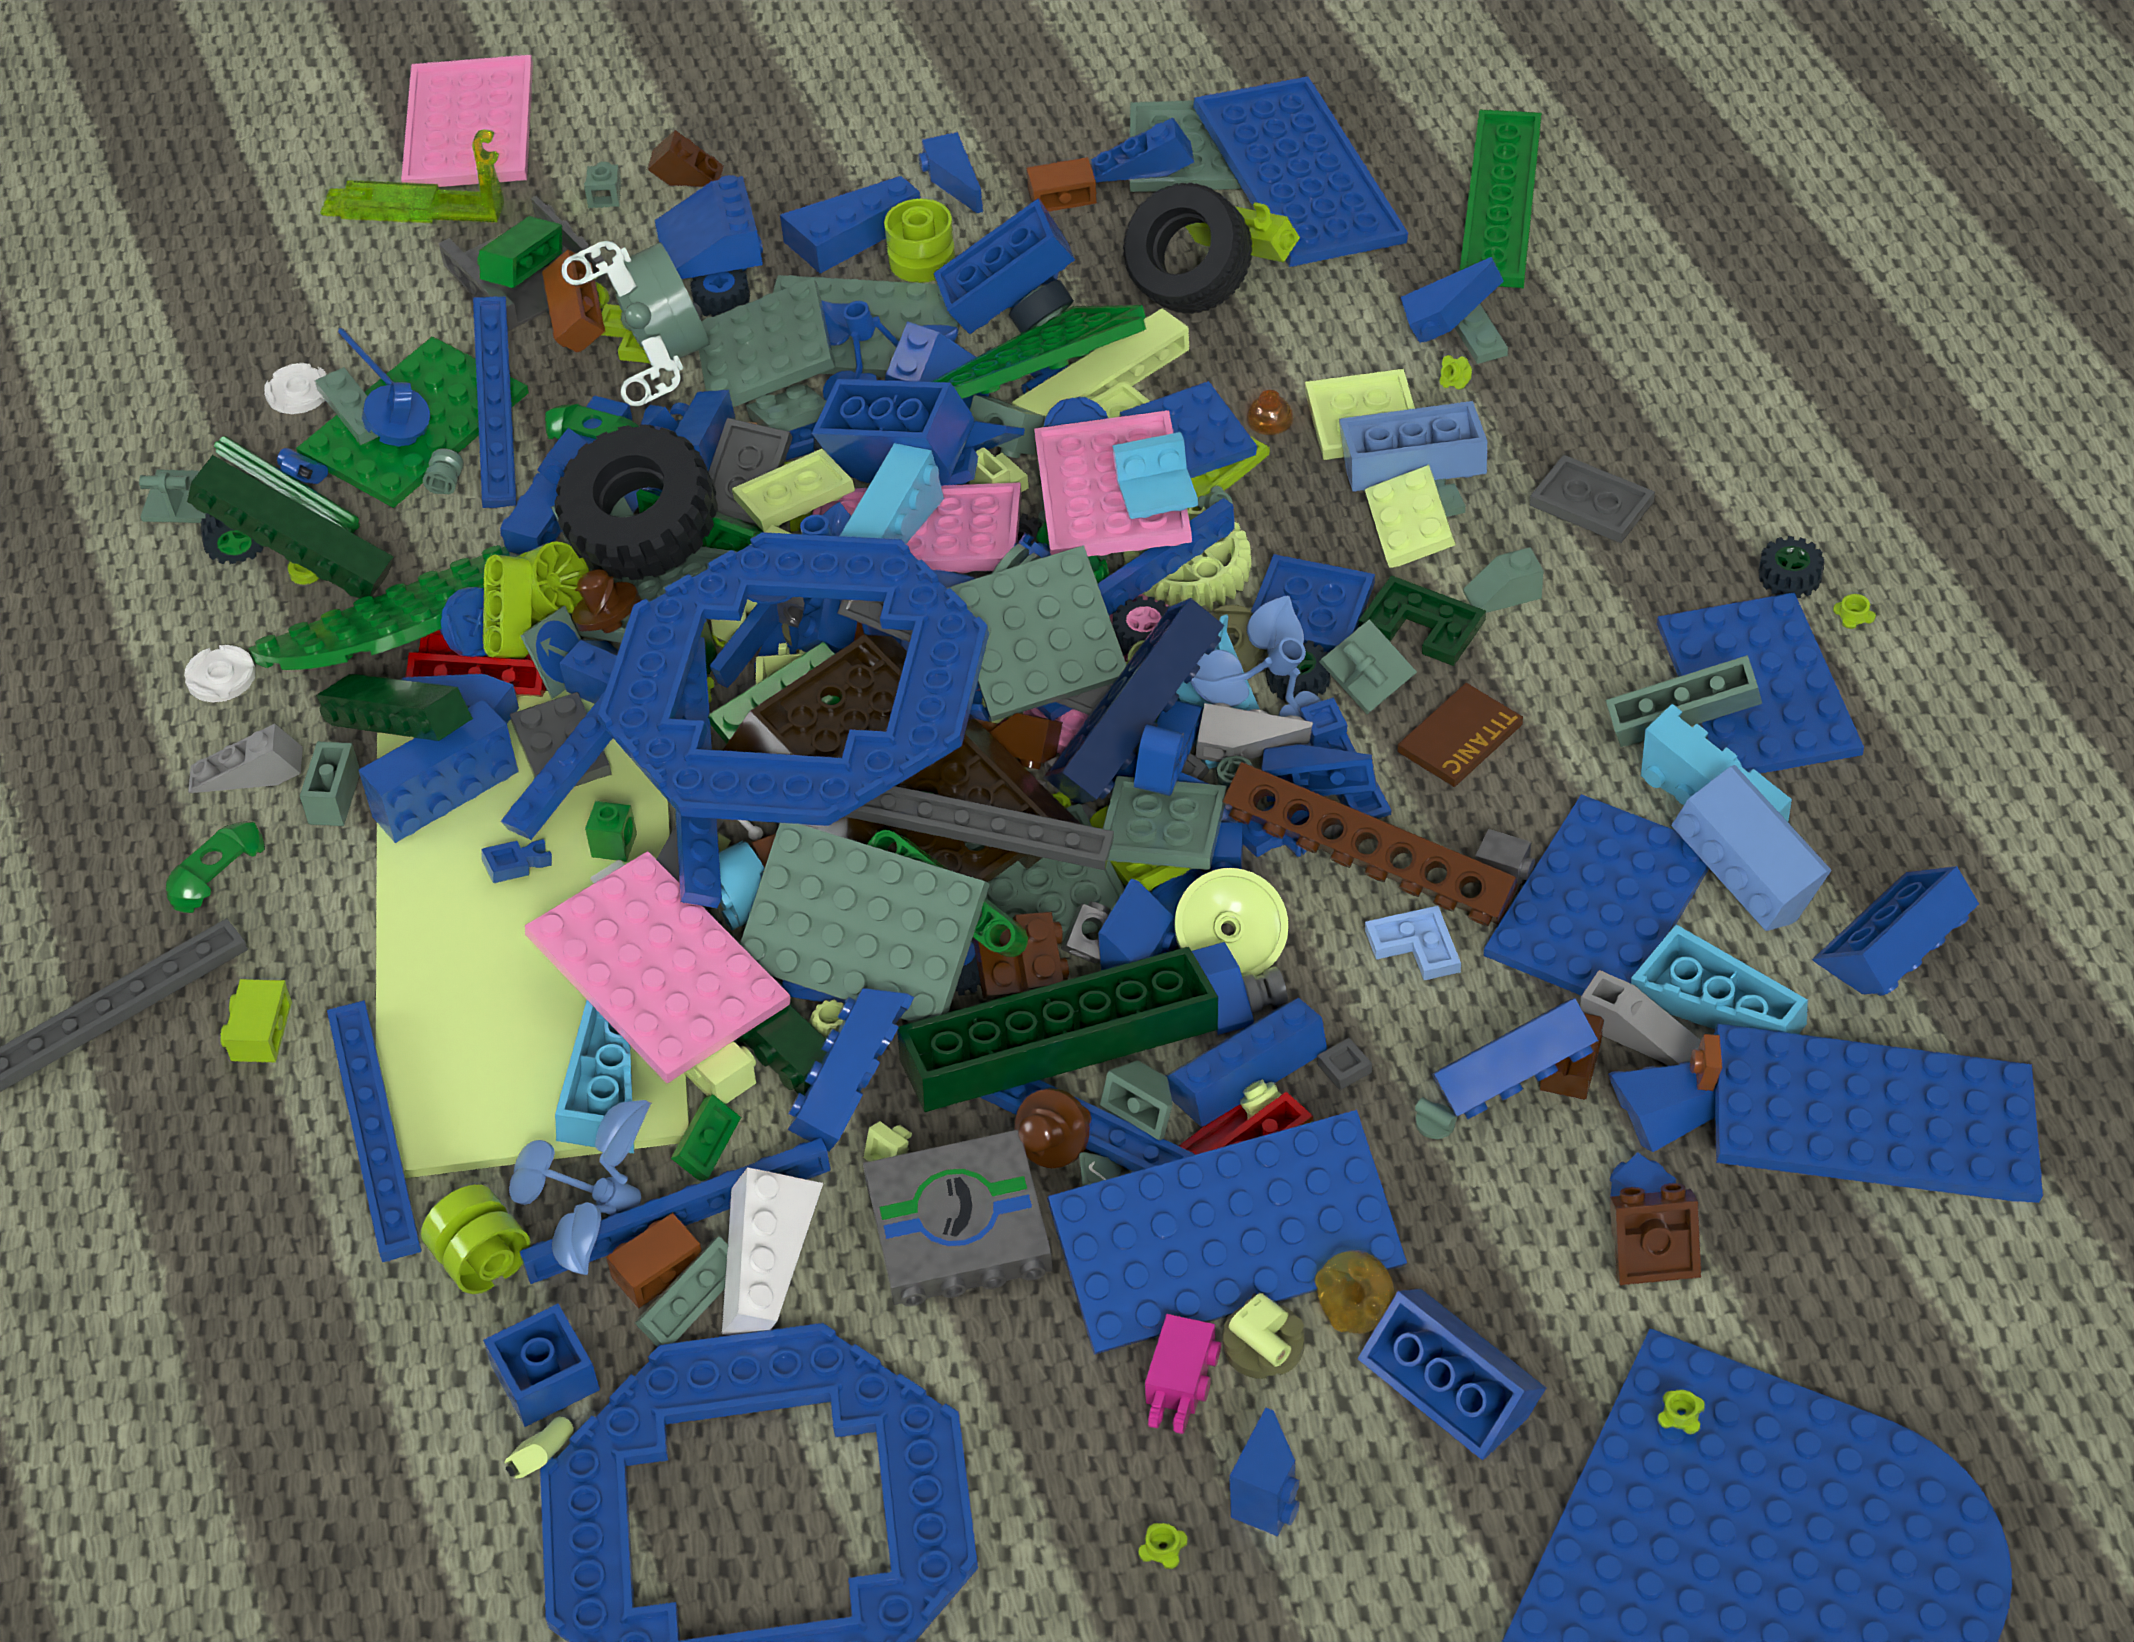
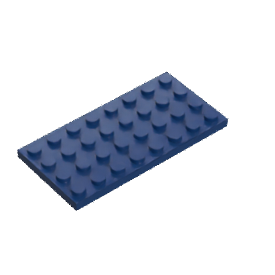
(1302, 167)
(1877, 1114)
(1220, 1227)

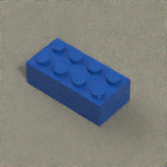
(435, 777)

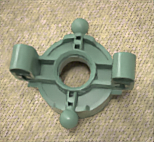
(652, 308)

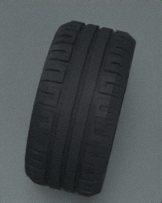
(1158, 222)

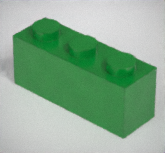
(520, 251)

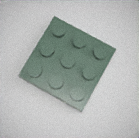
(1165, 828)

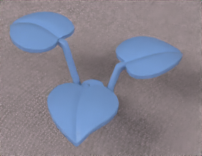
(1270, 628)
(579, 1230)

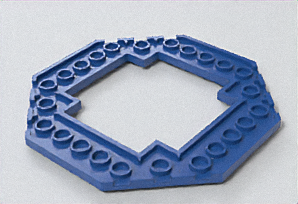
(780, 788)
(920, 1469)

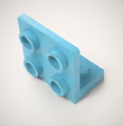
(1154, 476)

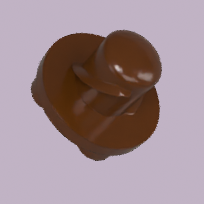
(603, 602)
(1053, 1127)

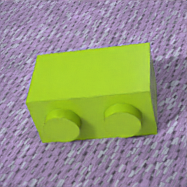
(256, 1020)

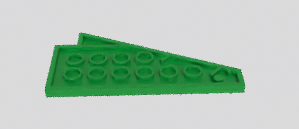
(1051, 345)

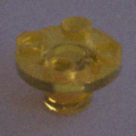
(1354, 1291)

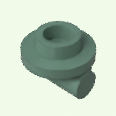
(1434, 1119)

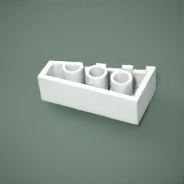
(764, 1244)

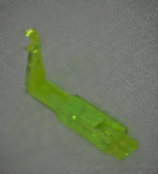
(422, 201)

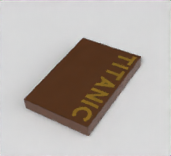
(1460, 734)

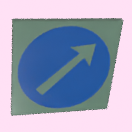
(548, 645)

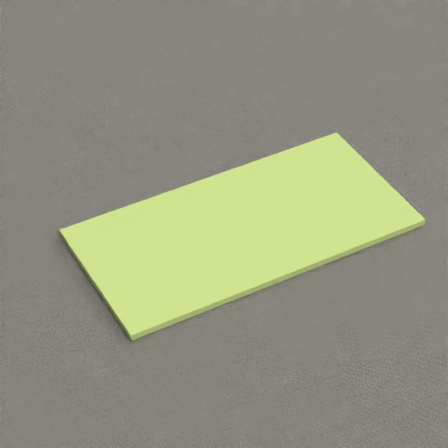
(466, 1004)

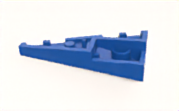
(1663, 1102)

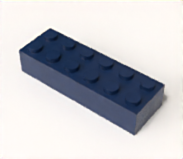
(1135, 700)

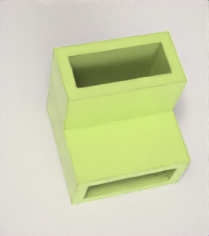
(998, 469)

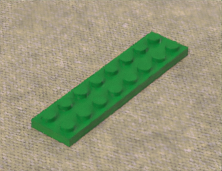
(1502, 192)

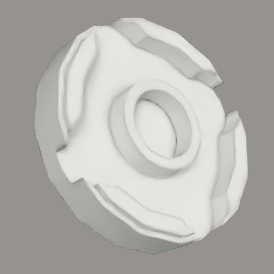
(301, 395)
(212, 680)

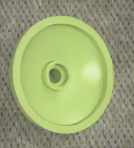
(1241, 901)

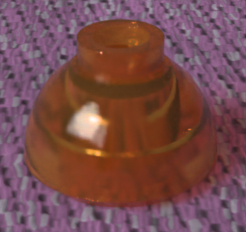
(1269, 414)

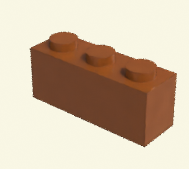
(572, 309)

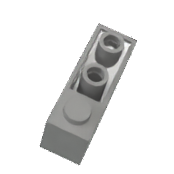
(1246, 733)
(256, 761)
(1637, 1020)

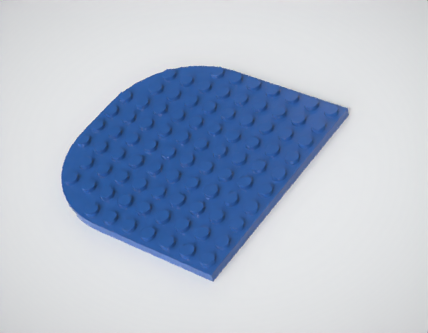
(1764, 1523)

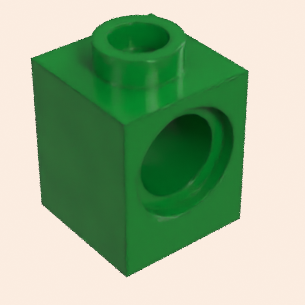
(611, 831)

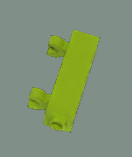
(1271, 234)

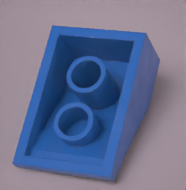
(925, 356)

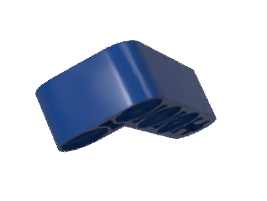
(1167, 747)

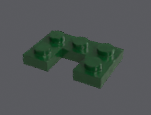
(1451, 620)

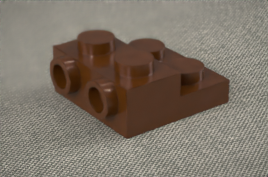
(1033, 968)
(1656, 1234)

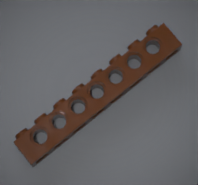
(1253, 784)

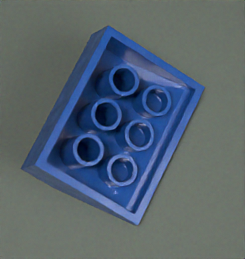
(711, 230)

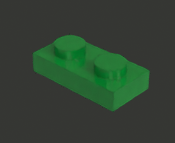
(706, 1138)

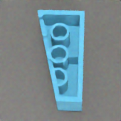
(899, 496)
(1685, 761)
(1714, 988)
(594, 1080)

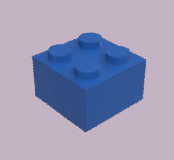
(541, 1365)

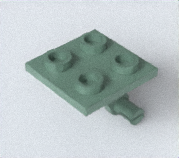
(169, 497)
(1368, 666)

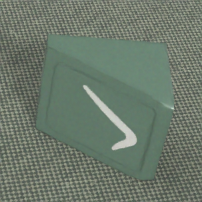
(1097, 1168)

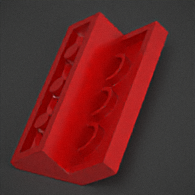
(438, 659)
(1236, 1127)

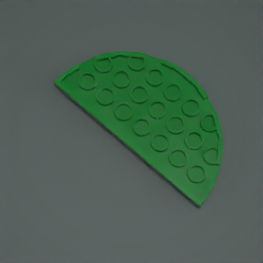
(373, 623)

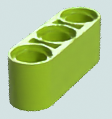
(506, 606)

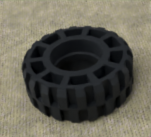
(624, 463)

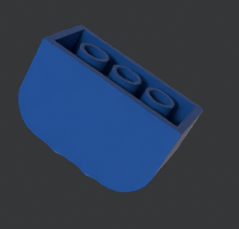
(871, 415)

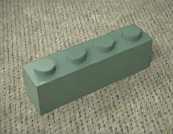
(1698, 695)

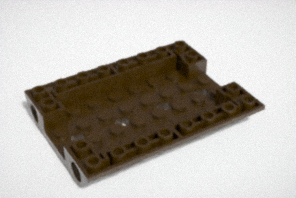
(867, 682)

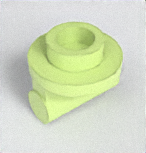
(1258, 1096)

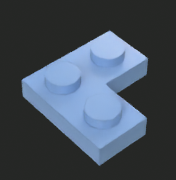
(1416, 932)

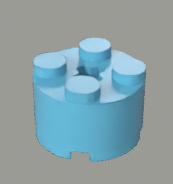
(740, 881)

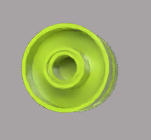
(919, 239)
(554, 579)
(474, 1238)

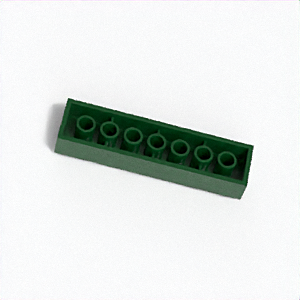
(1057, 1028)

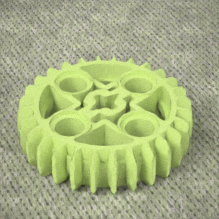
(1204, 575)

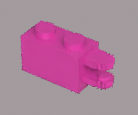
(1180, 1369)

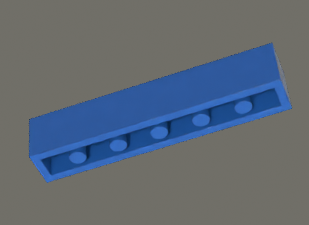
(533, 520)

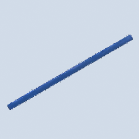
(364, 356)

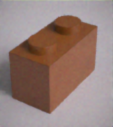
(1062, 184)
(653, 1259)

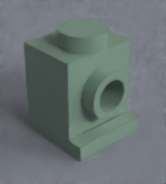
(600, 178)

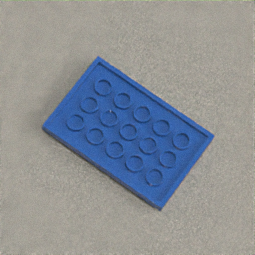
(1801, 706)
(1598, 898)

